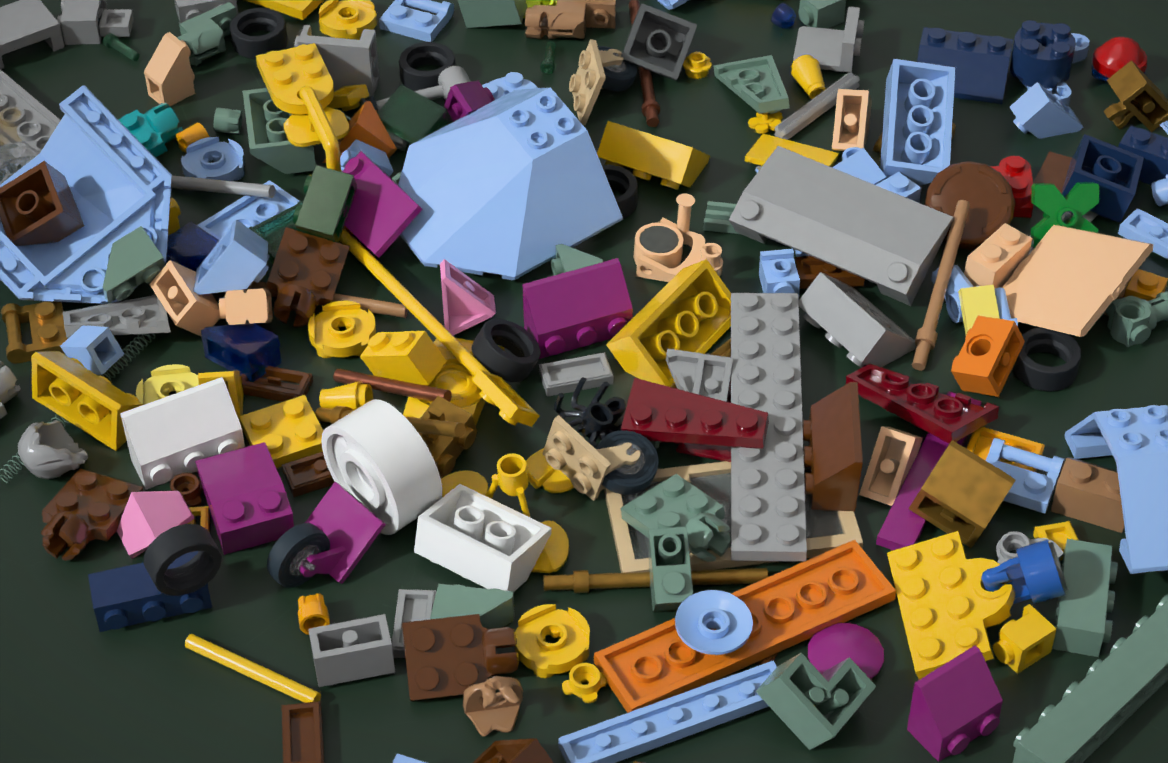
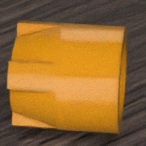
(191, 135)
(312, 612)

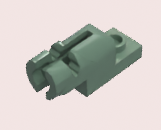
(207, 32)

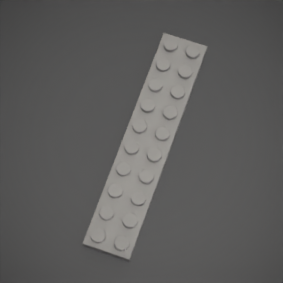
(768, 482)

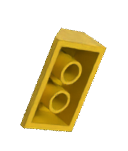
(651, 156)
(81, 396)

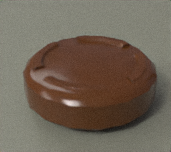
(985, 190)

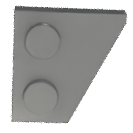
(700, 373)

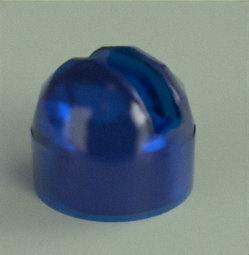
(783, 16)

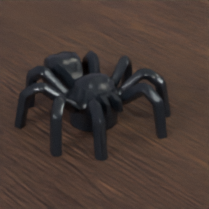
(595, 419)

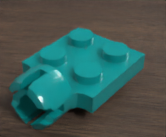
(154, 127)

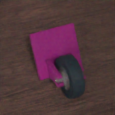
(327, 542)

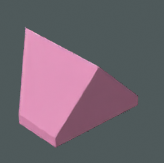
(463, 300)
(149, 516)

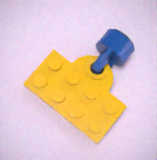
(954, 598)

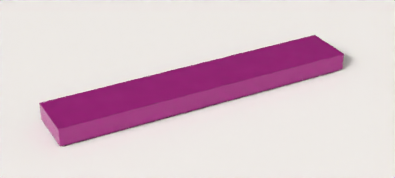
(902, 525)

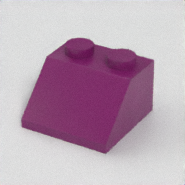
(954, 705)

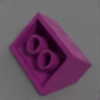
(577, 307)

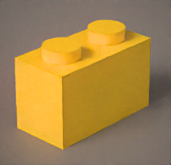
(403, 356)

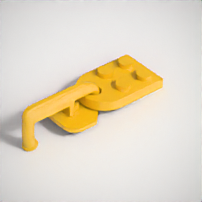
(304, 88)

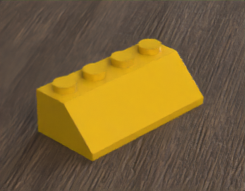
(682, 316)

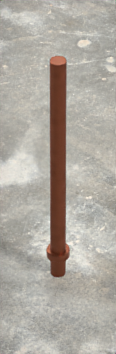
(650, 107)

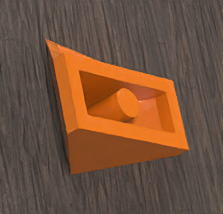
(367, 128)

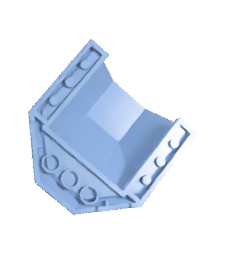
(506, 187)
(115, 191)
(1140, 450)

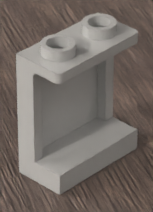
(25, 24)
(347, 59)

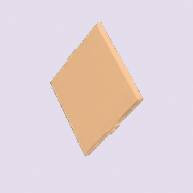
(1072, 278)

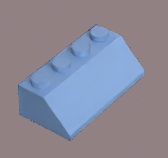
(917, 120)

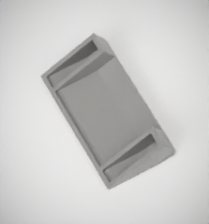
(842, 222)

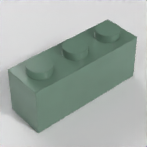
(1083, 609)

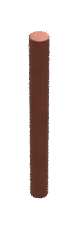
(392, 386)

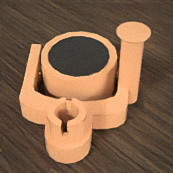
(660, 246)

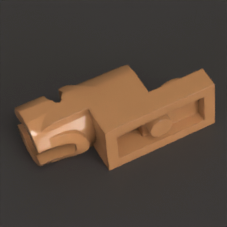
(569, 18)

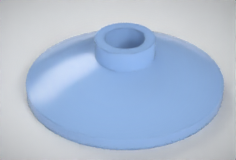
(713, 611)

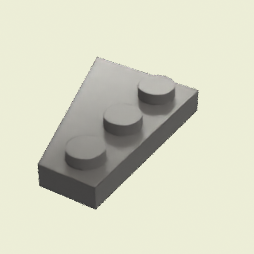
(123, 318)

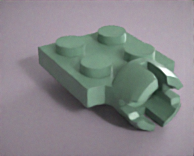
(681, 505)

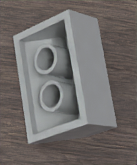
(854, 322)

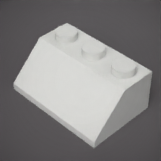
(179, 430)
(480, 539)

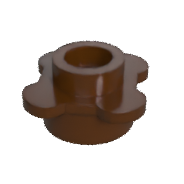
(189, 487)

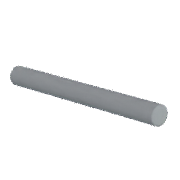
(222, 186)

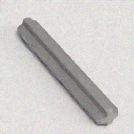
(815, 107)

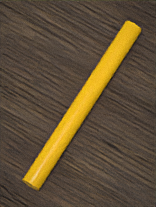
(251, 669)

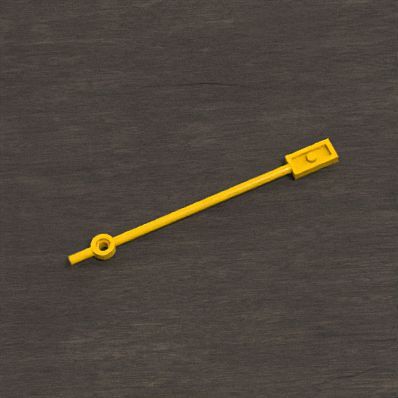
(494, 388)

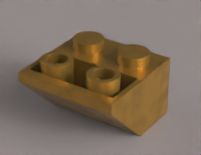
(962, 493)

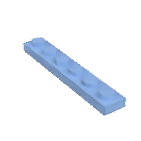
(668, 719)

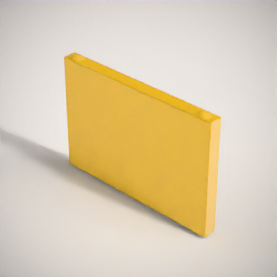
(767, 144)

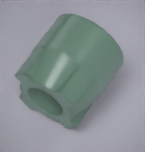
(228, 120)

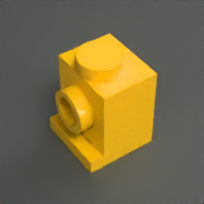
(1025, 640)

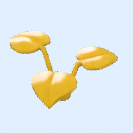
(513, 480)

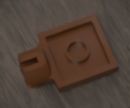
(305, 274)
(84, 511)
(454, 654)

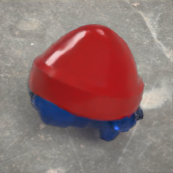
(1115, 55)

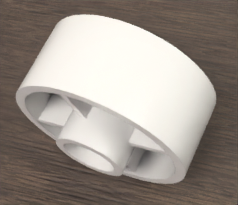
(383, 463)

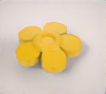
(765, 122)

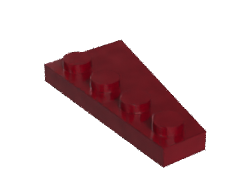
(922, 403)
(686, 417)

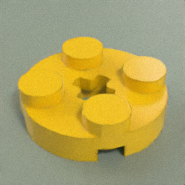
(347, 18)
(331, 342)
(556, 657)

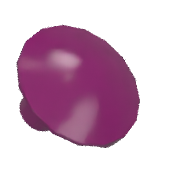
(845, 641)

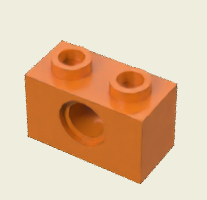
(987, 355)

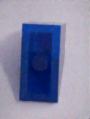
(190, 246)
(242, 348)

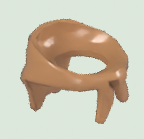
(491, 709)

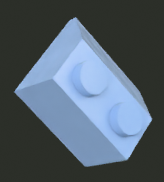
(233, 262)

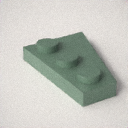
(755, 82)

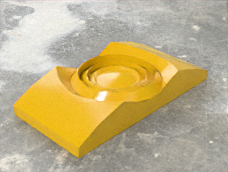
(457, 379)

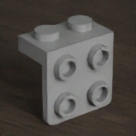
(832, 47)

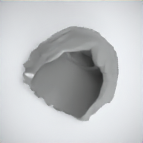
(49, 450)

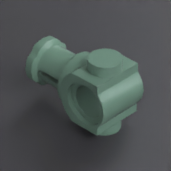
(1134, 318)

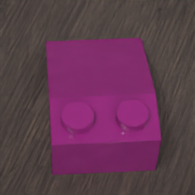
(379, 206)
(245, 497)

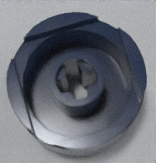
(1042, 53)

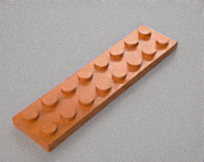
(783, 611)

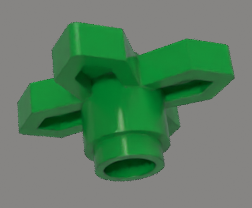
(1053, 204)

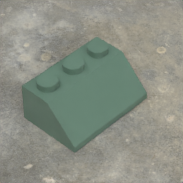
(268, 137)

